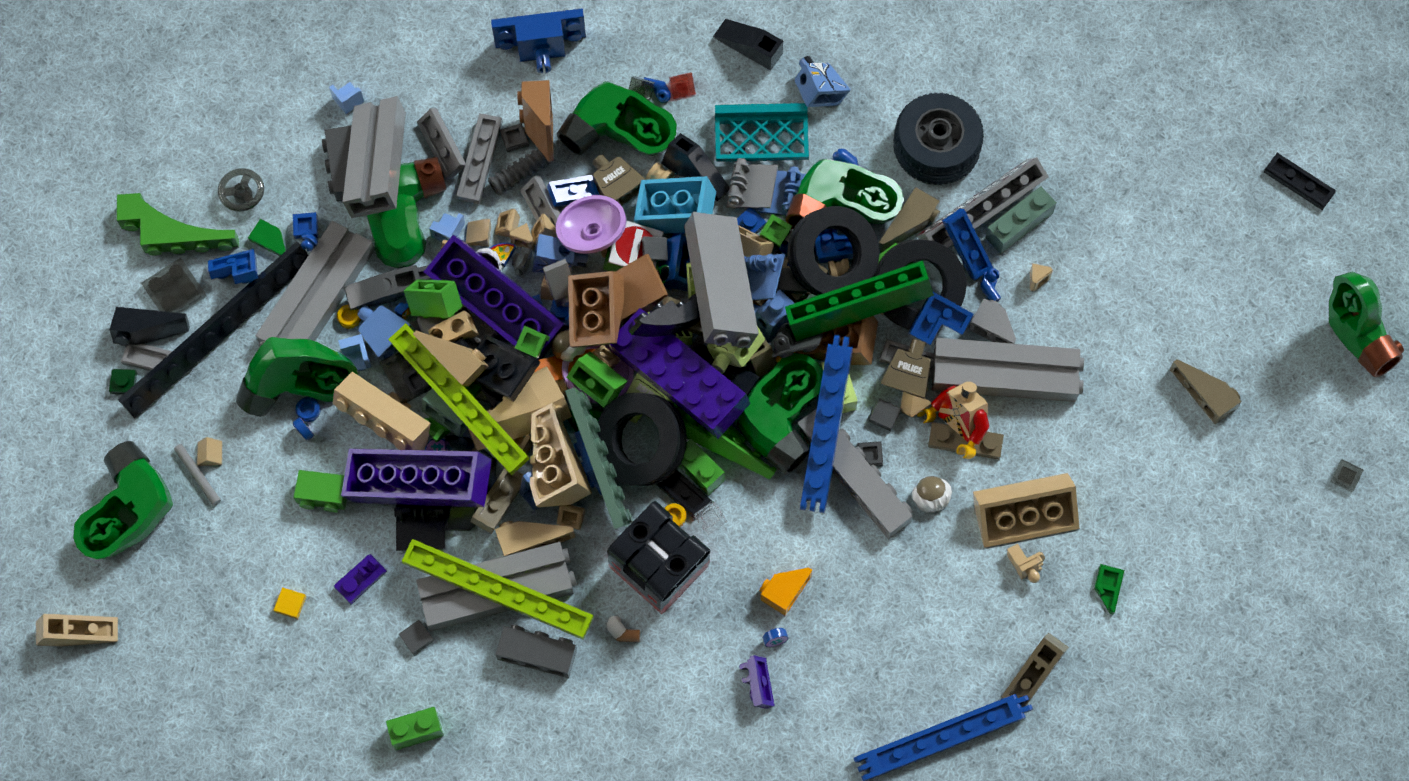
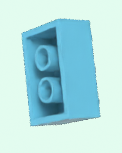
(670, 202)

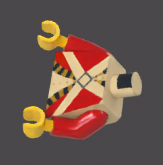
(964, 412)

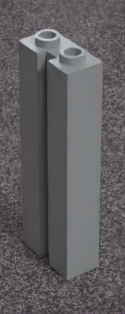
(374, 157)
(721, 280)
(318, 286)
(1008, 369)
(537, 568)

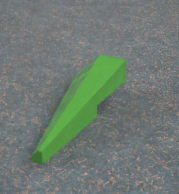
(729, 445)

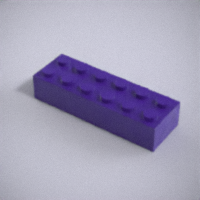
(493, 294)
(682, 377)
(416, 477)

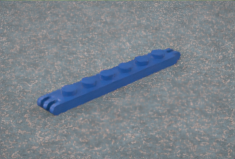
(827, 425)
(942, 736)

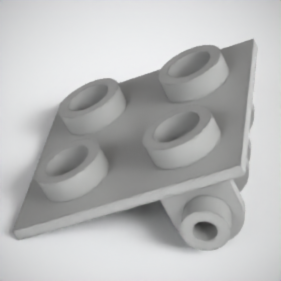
(751, 185)

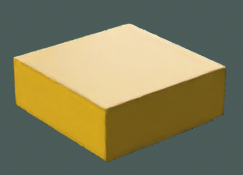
(290, 603)

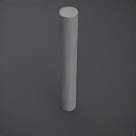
(197, 474)

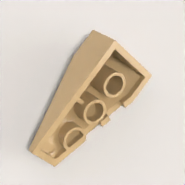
(517, 415)
(556, 467)

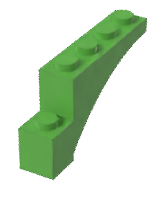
(165, 234)

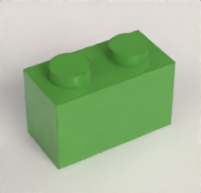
(433, 298)
(596, 379)
(701, 468)
(320, 491)
(414, 728)

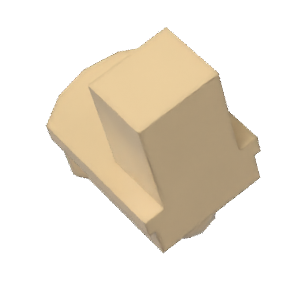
(1026, 566)

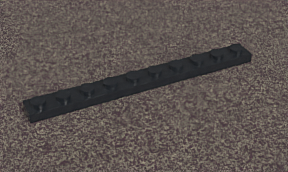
(213, 331)

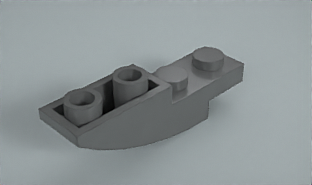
(383, 287)

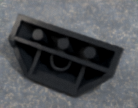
(459, 517)

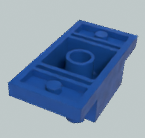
(539, 35)

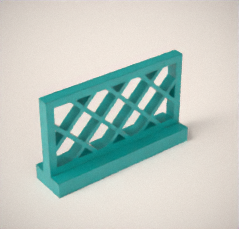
(765, 114)

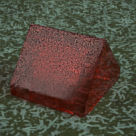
(682, 85)

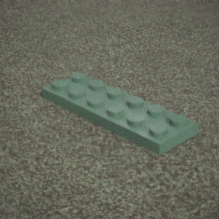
(596, 451)

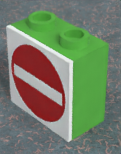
(628, 246)

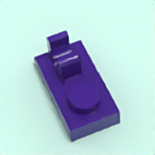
(360, 579)
(759, 681)

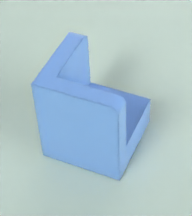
(347, 97)
(447, 227)
(355, 350)

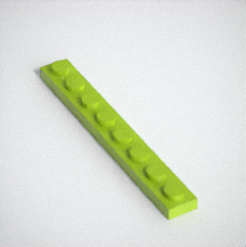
(459, 400)
(497, 589)

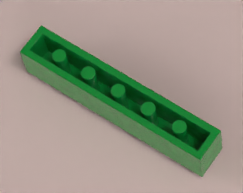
(859, 301)

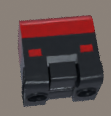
(658, 557)

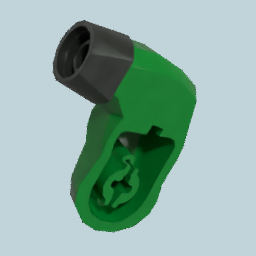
(622, 117)
(294, 367)
(776, 406)
(127, 512)

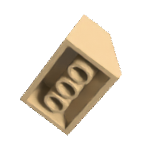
(381, 413)
(1026, 510)

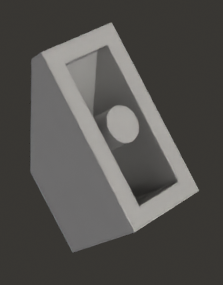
(557, 282)
(992, 323)

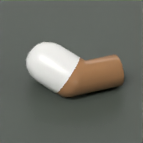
(619, 631)

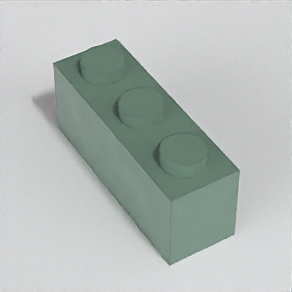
(1020, 220)

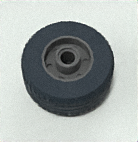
(938, 138)

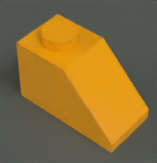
(784, 589)

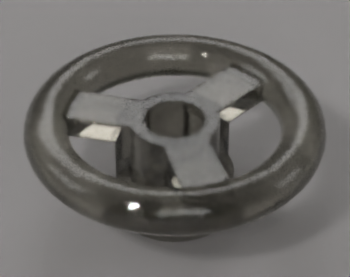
(246, 198)

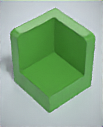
(776, 230)
(531, 341)

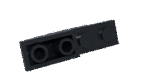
(667, 319)

